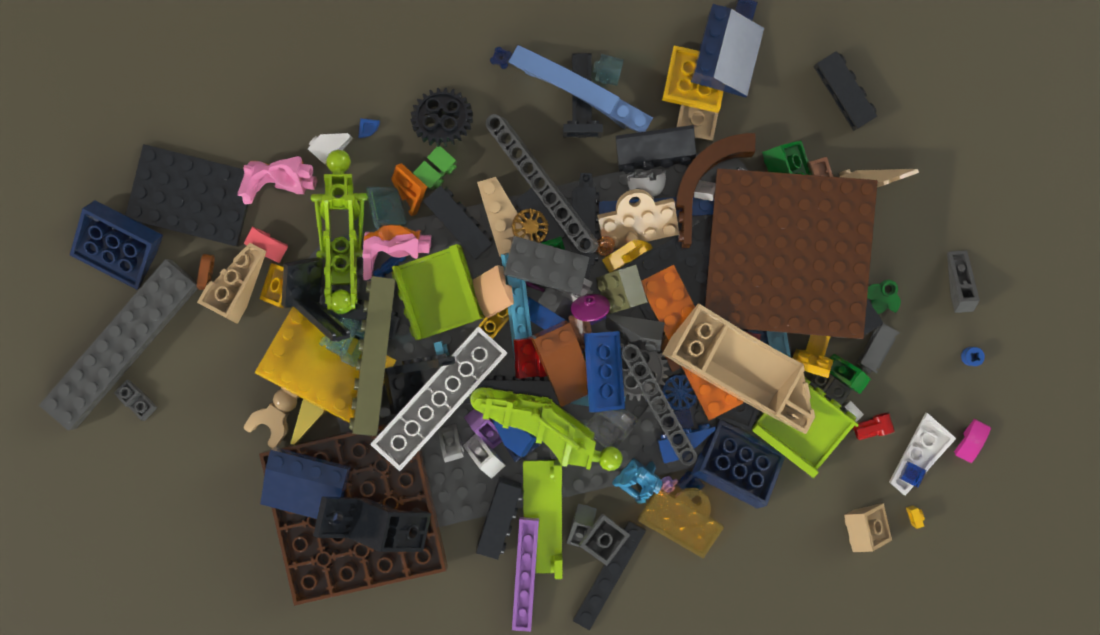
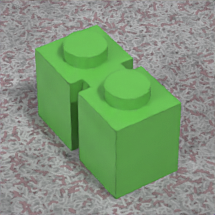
(441, 160)

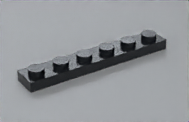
(608, 578)

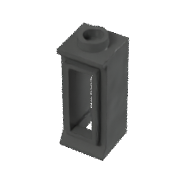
(877, 348)

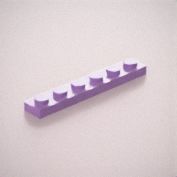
(525, 574)

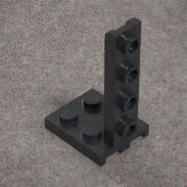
(582, 123)
(302, 290)
(406, 380)

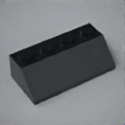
(656, 148)

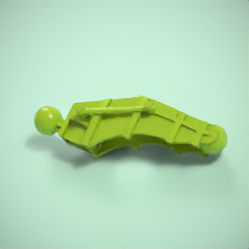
(339, 184)
(541, 417)

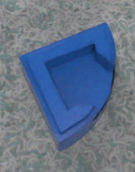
(368, 127)

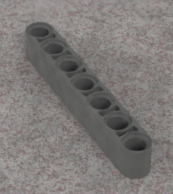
(665, 411)

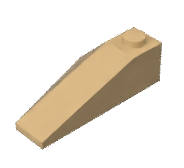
(883, 176)
(233, 288)

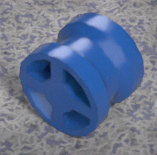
(968, 356)

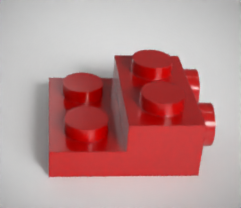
(526, 359)

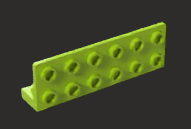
(544, 501)

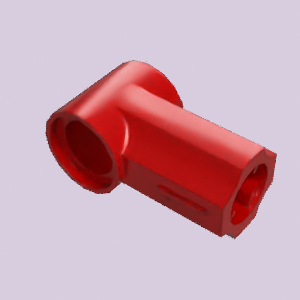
(879, 425)

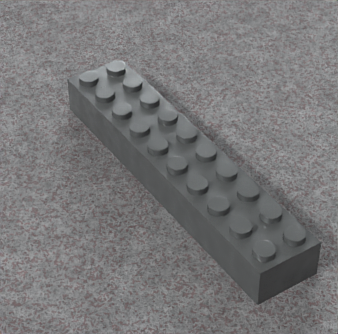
(119, 345)

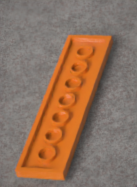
(673, 305)

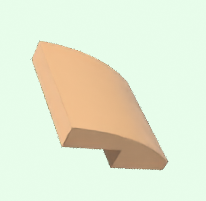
(492, 291)

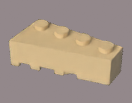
(499, 213)

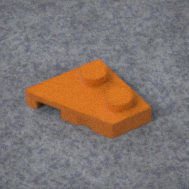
(409, 187)

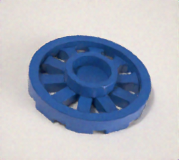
(679, 392)

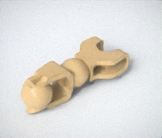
(274, 416)

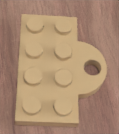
(639, 220)

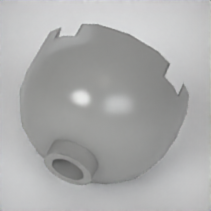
(651, 181)

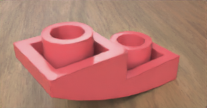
(261, 239)

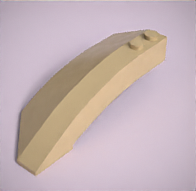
(743, 367)

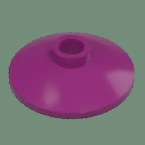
(590, 307)

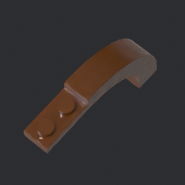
(725, 149)

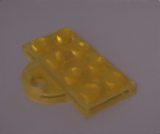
(683, 520)

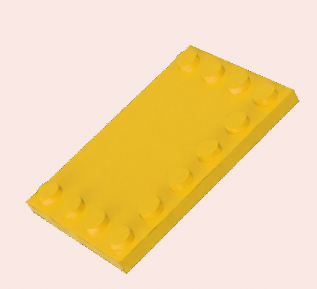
(309, 369)

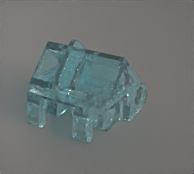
(341, 347)

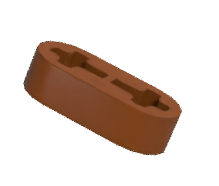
(205, 271)

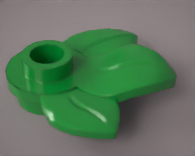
(881, 299)

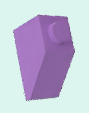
(483, 428)

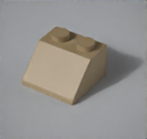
(868, 528)

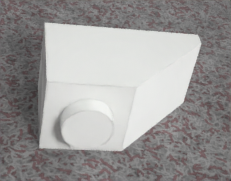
(325, 143)
(484, 456)

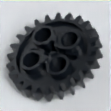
(441, 117)

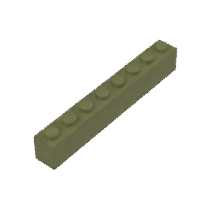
(373, 357)

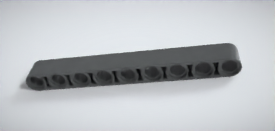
(549, 187)

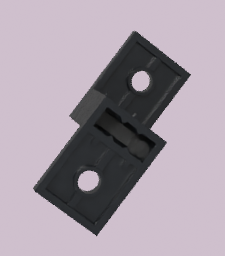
(372, 524)

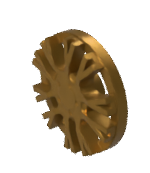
(530, 225)

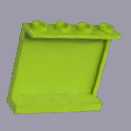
(437, 292)
(823, 436)

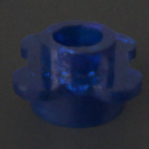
(501, 52)

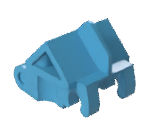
(638, 473)

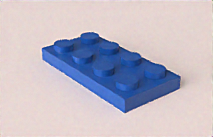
(604, 371)

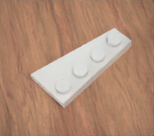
(923, 450)

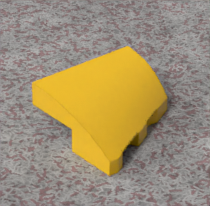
(626, 254)

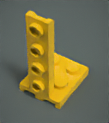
(814, 356)

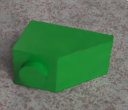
(849, 374)

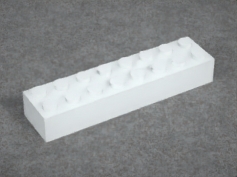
(438, 399)

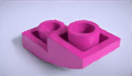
(974, 440)

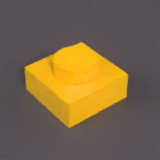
(916, 516)

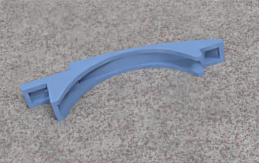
(596, 96)

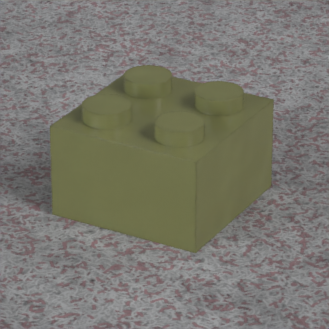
(622, 288)

